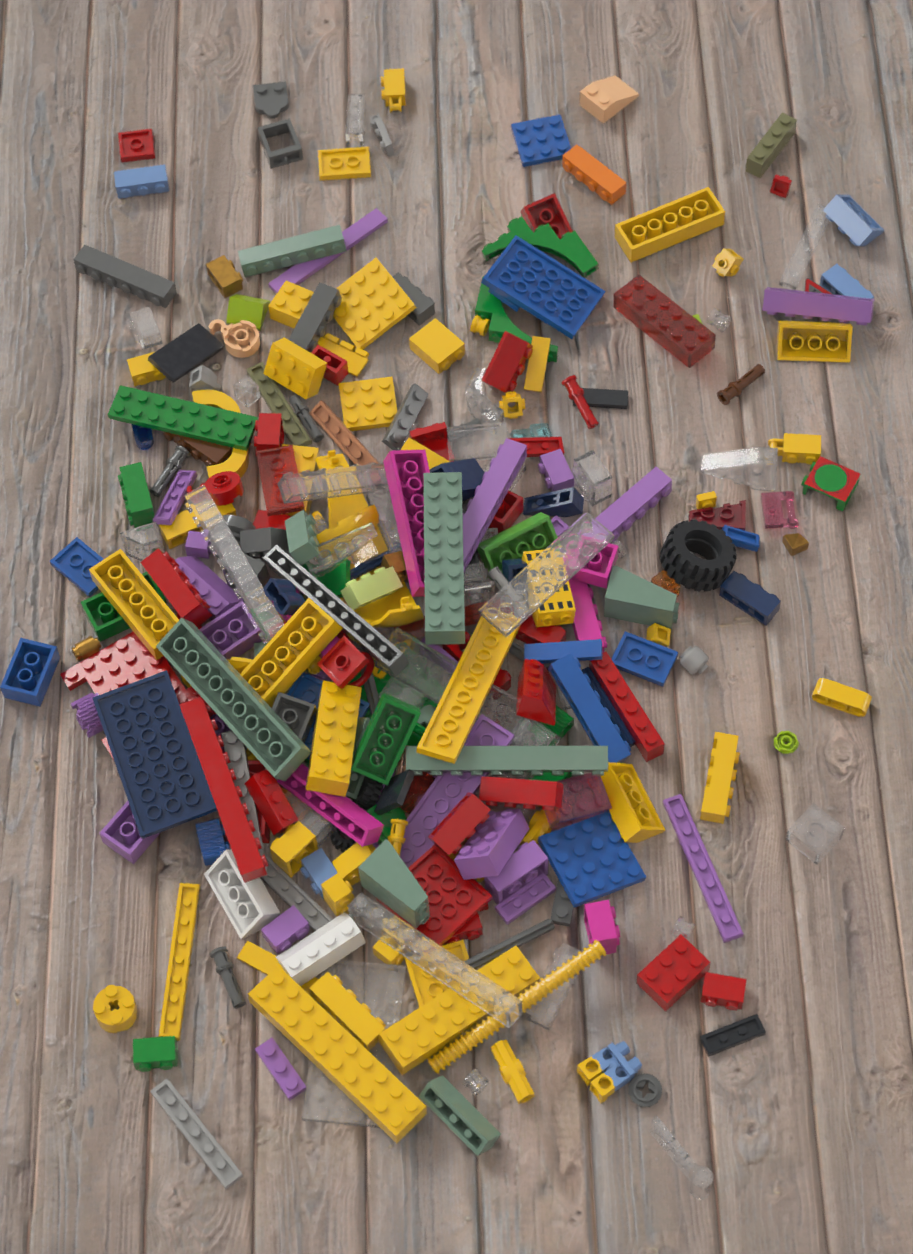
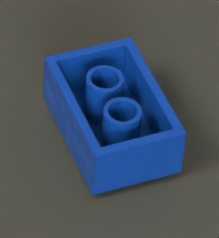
(30, 672)

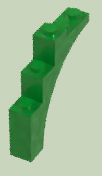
(544, 238)
(491, 308)

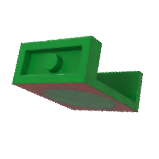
(831, 480)

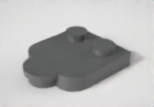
(271, 98)

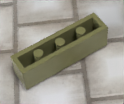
(771, 145)

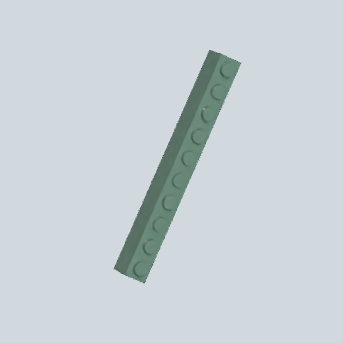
(514, 760)

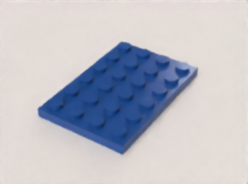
(543, 287)

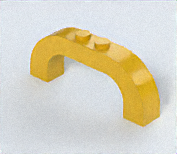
(239, 459)

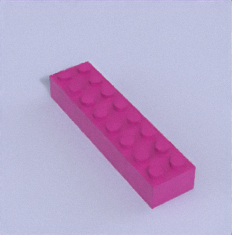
(406, 486)

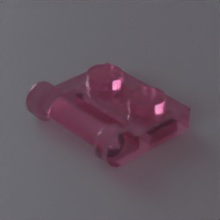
(773, 511)

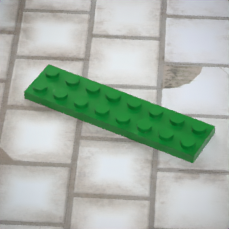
(183, 417)

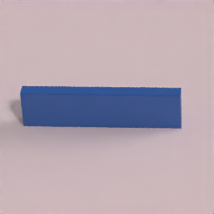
(553, 651)

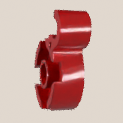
(223, 487)

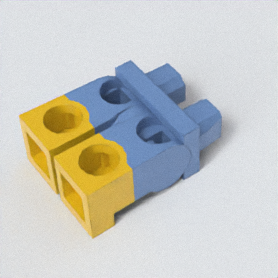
(608, 1070)

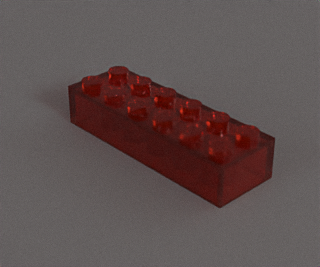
(664, 321)

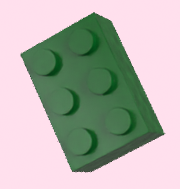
(136, 495)

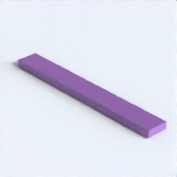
(351, 236)
(702, 868)

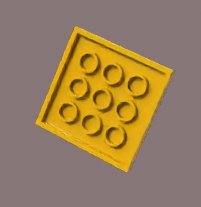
(371, 304)

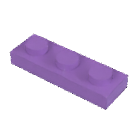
(525, 898)
(280, 1069)

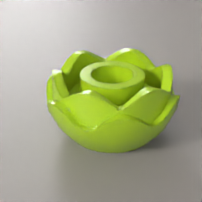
(790, 738)

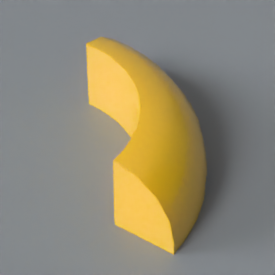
(349, 523)

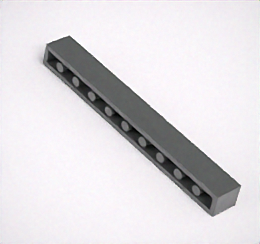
(352, 624)

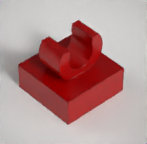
(781, 185)

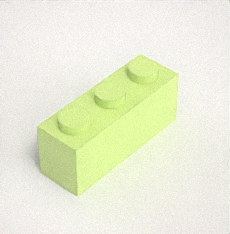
(371, 587)

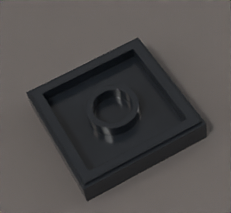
(395, 792)

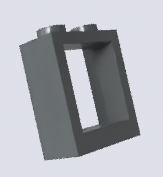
(291, 153)

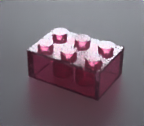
(581, 799)

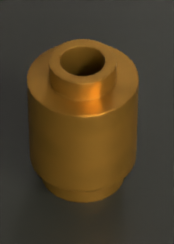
(86, 648)

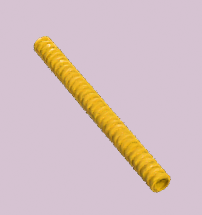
(528, 998)

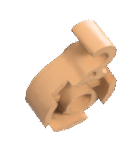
(240, 339)

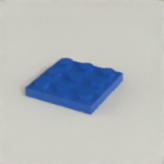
(540, 140)

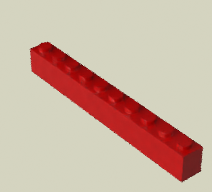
(222, 787)

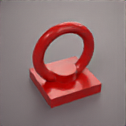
(345, 662)

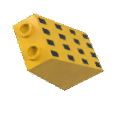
(559, 607)

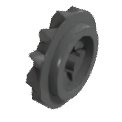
(654, 1087)

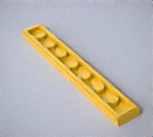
(179, 960)

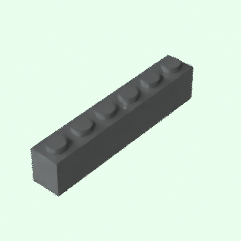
(125, 276)

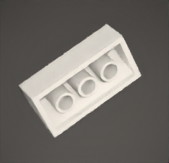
(246, 903)
(321, 949)

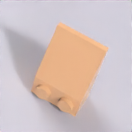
(606, 97)

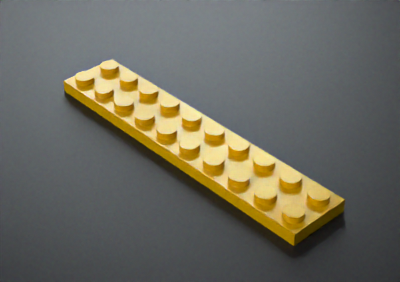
(465, 693)

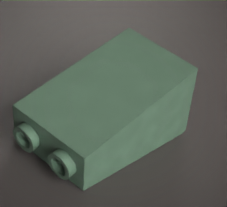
(639, 600)
(394, 885)

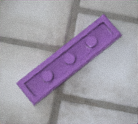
(174, 497)

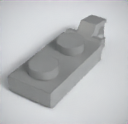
(381, 132)

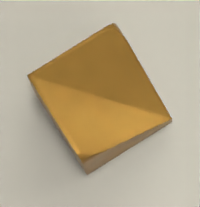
(795, 543)

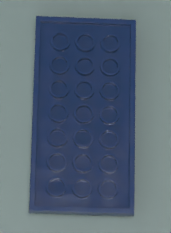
(154, 754)

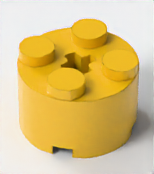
(113, 998)

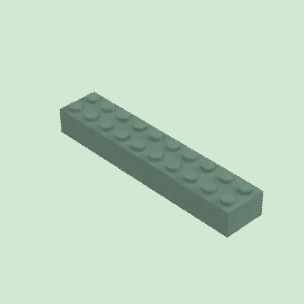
(443, 559)
(233, 699)

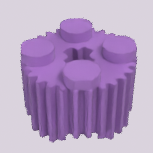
(87, 714)

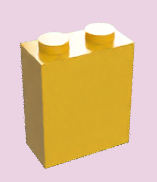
(437, 346)

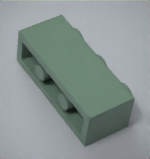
(302, 537)

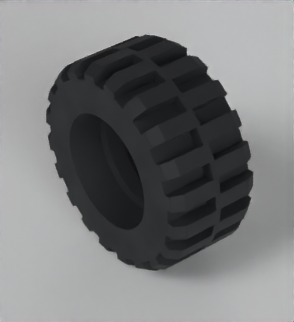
(690, 569)

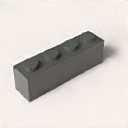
(316, 317)

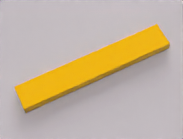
(265, 962)

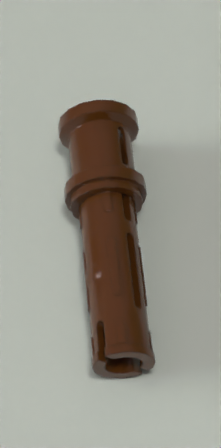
(735, 388)

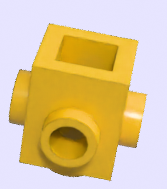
(727, 262)
(512, 411)

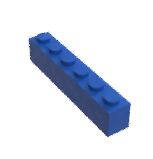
(588, 708)

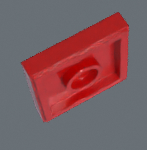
(136, 145)

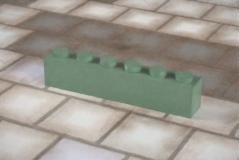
(292, 251)

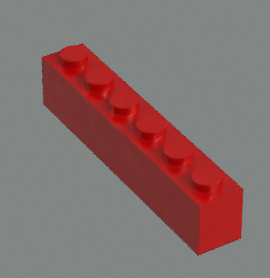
(627, 706)

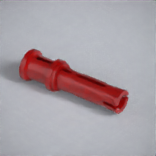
(576, 394)

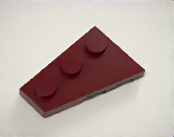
(727, 515)

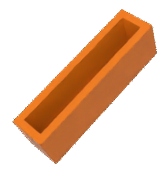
(594, 174)

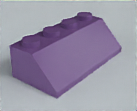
(211, 587)

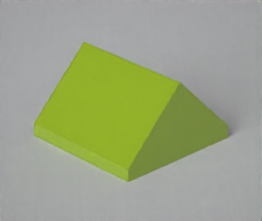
(247, 309)

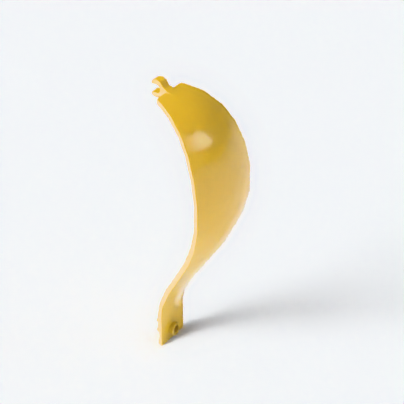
(395, 608)

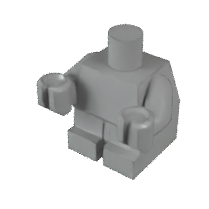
(204, 379)

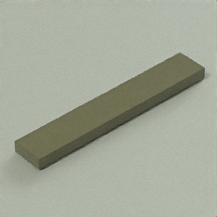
(278, 404)

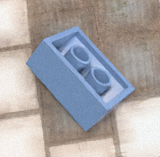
(852, 220)

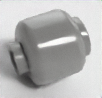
(694, 660)

